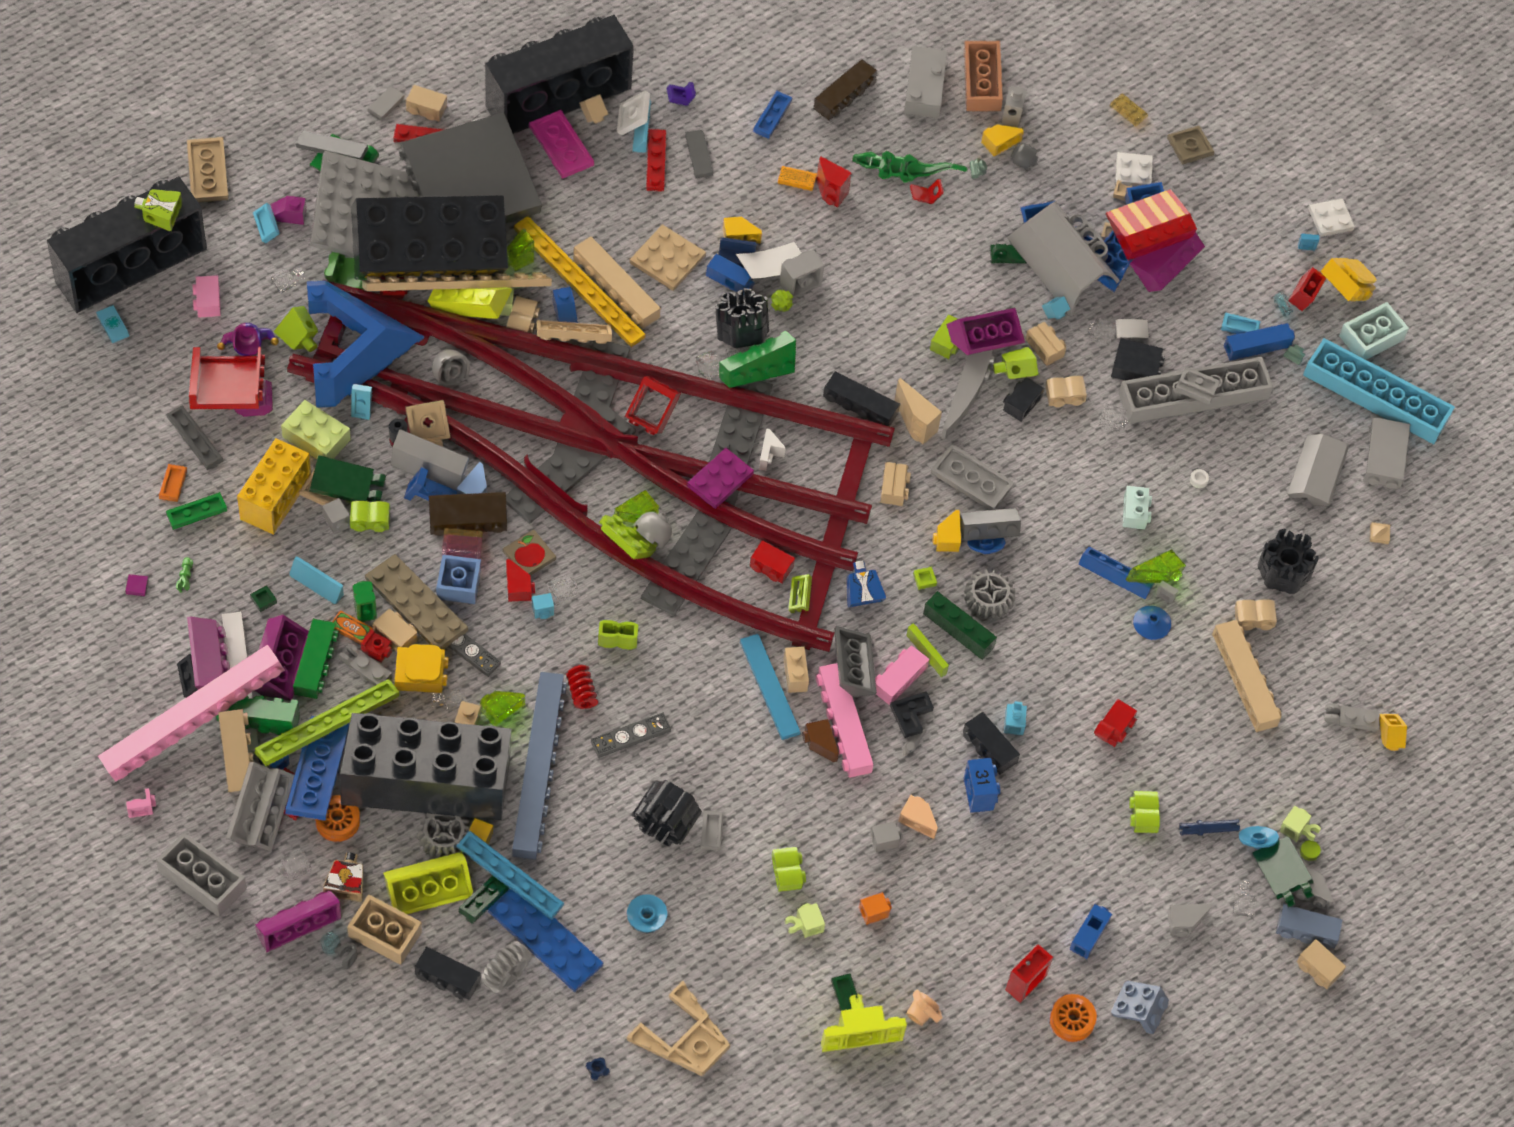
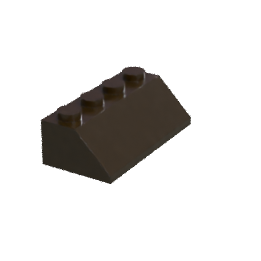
(468, 512)

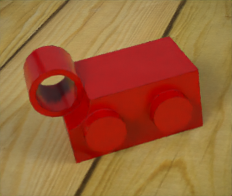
(1116, 723)

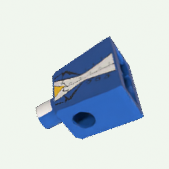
(863, 586)

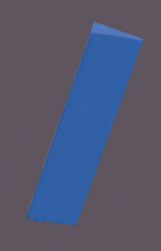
(1113, 571)

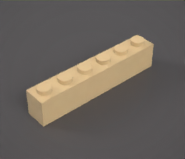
(616, 282)
(1246, 675)

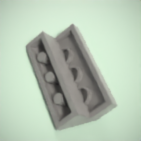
(443, 465)
(1318, 469)
(260, 807)

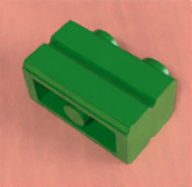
(364, 601)

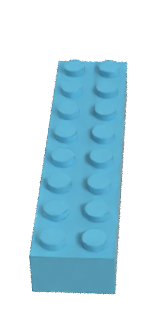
(1378, 390)

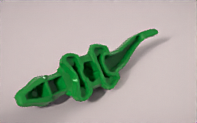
(904, 167)

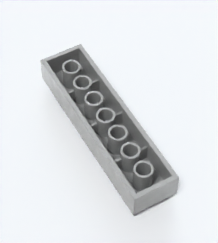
(1156, 395)

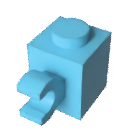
(1015, 718)

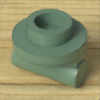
(977, 167)
(1294, 354)

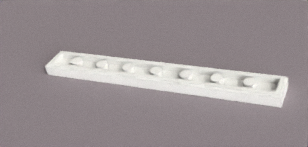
(237, 653)

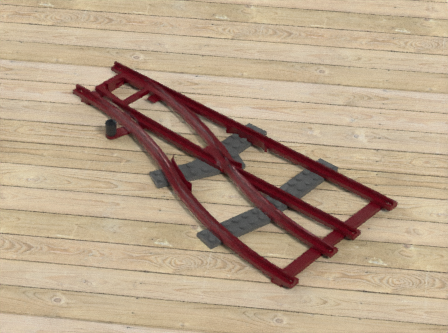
(594, 431)

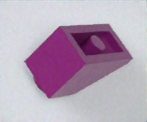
(290, 210)

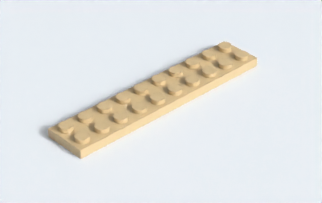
(448, 281)

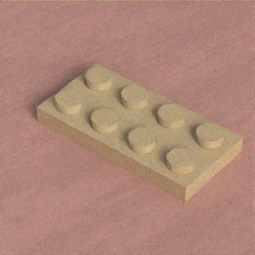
(207, 169)
(568, 330)

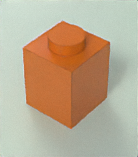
(875, 908)

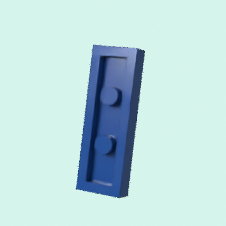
(772, 114)

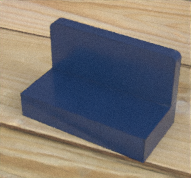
(730, 247)

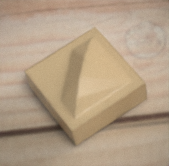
(1380, 533)

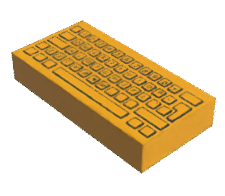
(797, 178)

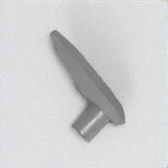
(912, 743)

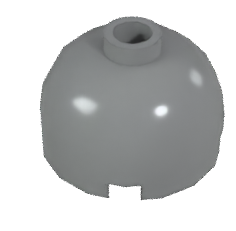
(450, 365)
(654, 528)

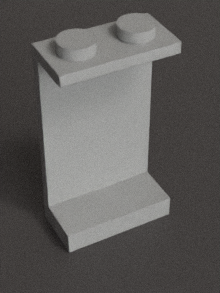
(1387, 453)

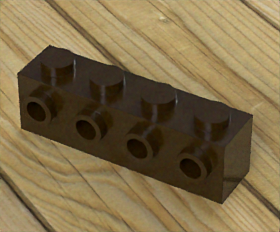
(845, 89)

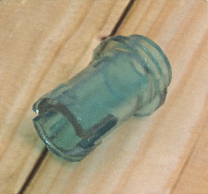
(1283, 304)

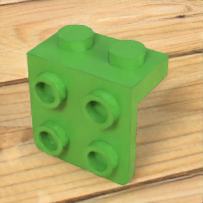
(342, 271)

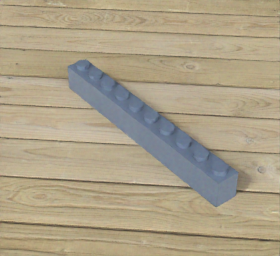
(538, 765)

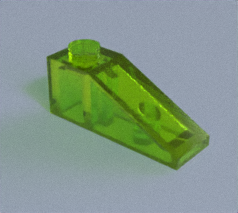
(1162, 567)

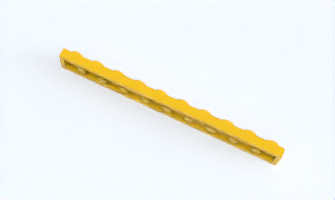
(581, 283)

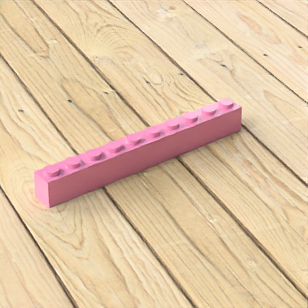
(191, 713)

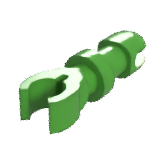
(185, 575)

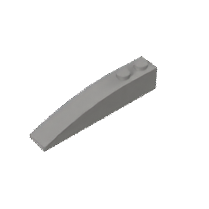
(969, 386)

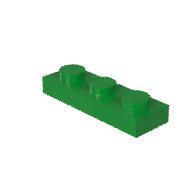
(196, 511)

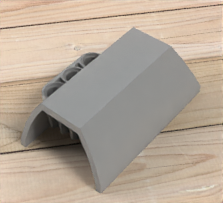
(1061, 253)

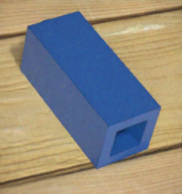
(729, 274)
(1091, 931)

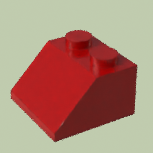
(832, 182)

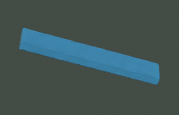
(770, 687)
(510, 875)

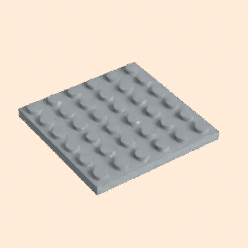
(339, 185)

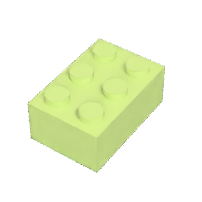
(315, 431)

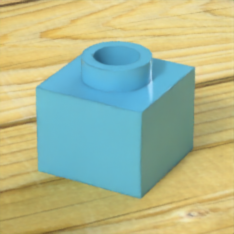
(1056, 308)
(542, 606)

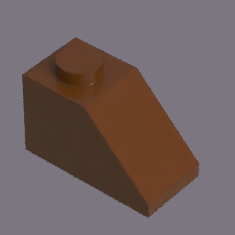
(821, 739)

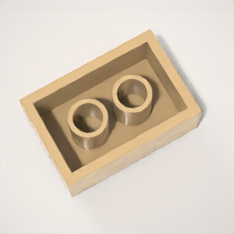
(384, 929)

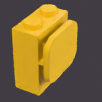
(1350, 278)
(421, 668)

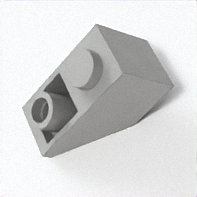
(1322, 896)

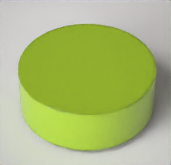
(1310, 850)

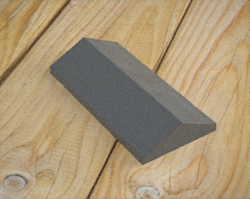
(855, 662)

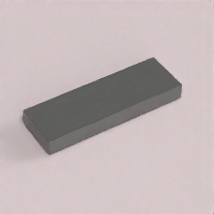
(699, 154)

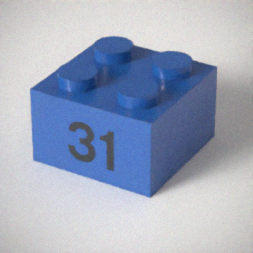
(981, 785)

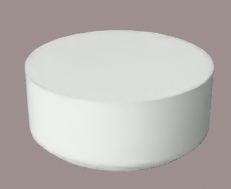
(1199, 478)

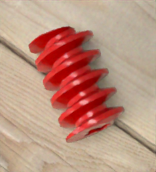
(582, 687)

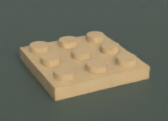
(667, 257)

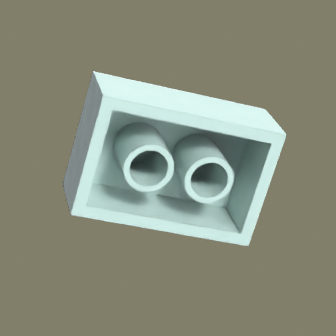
(1374, 331)

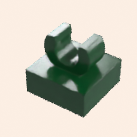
(263, 598)

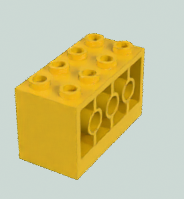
(274, 486)

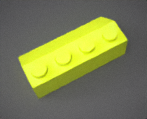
(471, 301)
(429, 883)

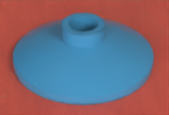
(1258, 837)
(649, 905)

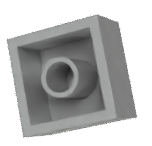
(802, 273)

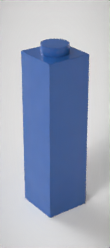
(1259, 341)

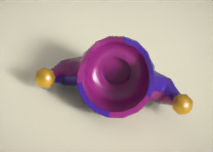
(247, 338)

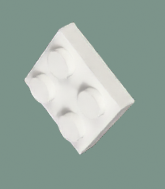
(633, 112)
(1133, 169)
(1331, 217)

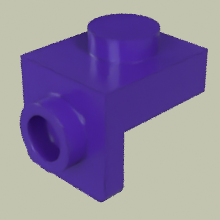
(680, 94)

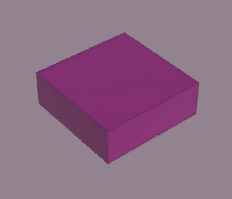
(136, 585)

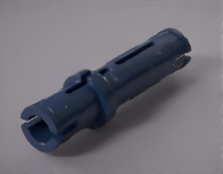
(1209, 827)

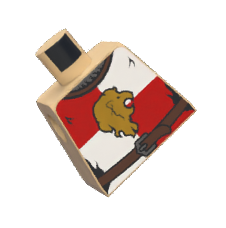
(346, 879)

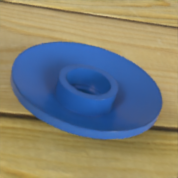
(987, 546)
(1152, 629)

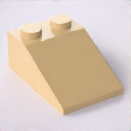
(917, 412)

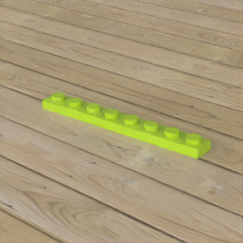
(326, 722)

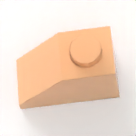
(919, 816)

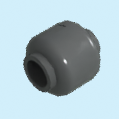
(1024, 155)

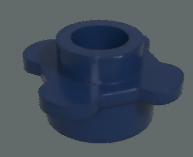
(598, 1062)

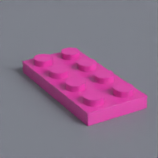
(561, 144)

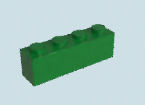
(315, 659)

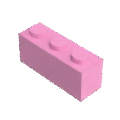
(900, 674)

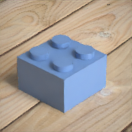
(458, 579)

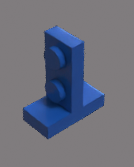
(425, 487)

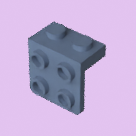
(1142, 1004)

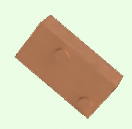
(983, 76)

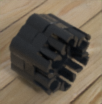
(744, 321)
(1287, 550)
(667, 808)

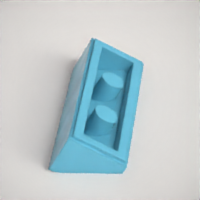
(641, 136)
(316, 580)

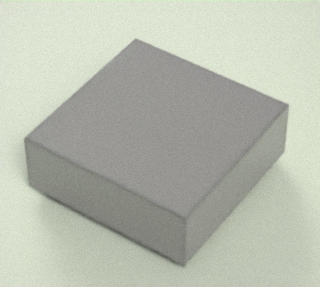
(1166, 592)

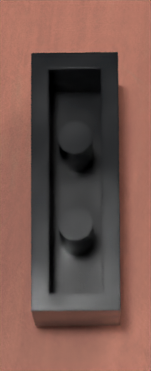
(990, 742)
(447, 974)

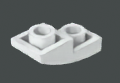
(1132, 328)

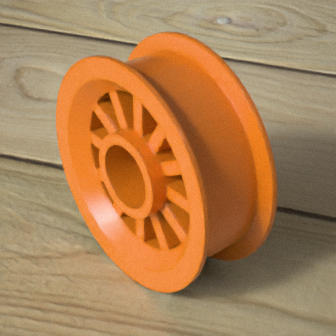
(350, 821)
(1060, 1017)

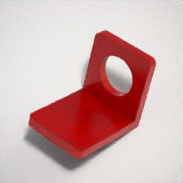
(927, 194)

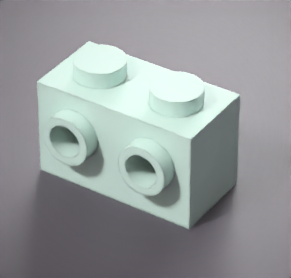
(1136, 507)

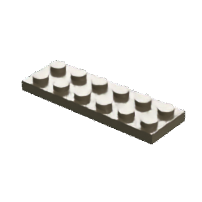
(416, 602)

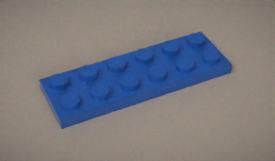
(317, 775)
(546, 940)

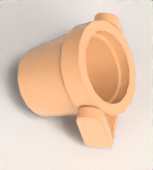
(923, 1008)

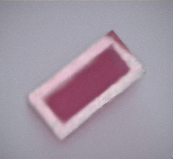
(462, 546)

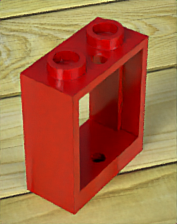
(649, 382)
(1026, 977)

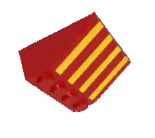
(1151, 224)

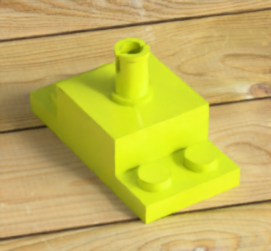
(862, 1028)

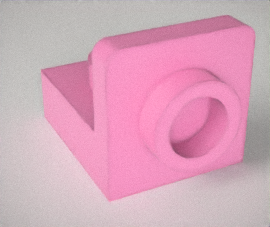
(141, 807)

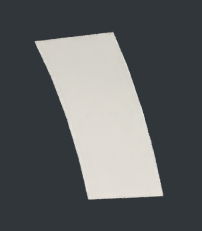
(768, 262)

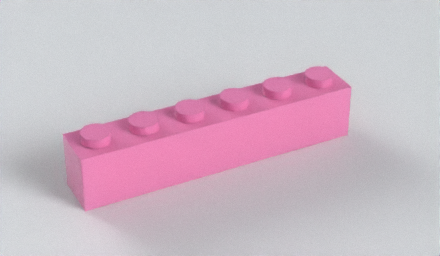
(845, 723)

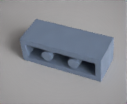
(1308, 926)

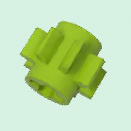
(782, 300)

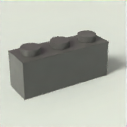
(990, 524)

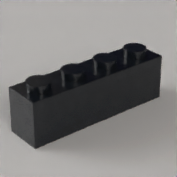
(861, 400)

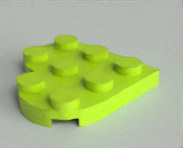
(627, 538)

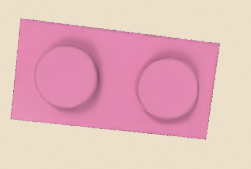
(207, 296)

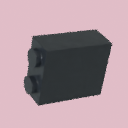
(1136, 360)

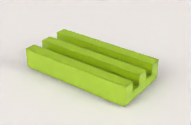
(803, 593)

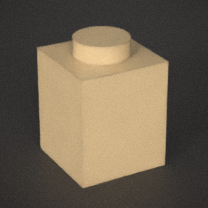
(594, 109)

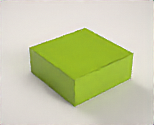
(925, 578)

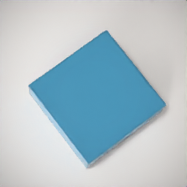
(1308, 242)

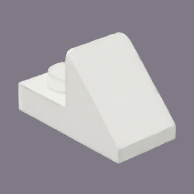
(771, 447)

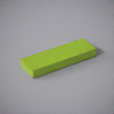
(927, 649)

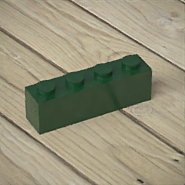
(960, 625)

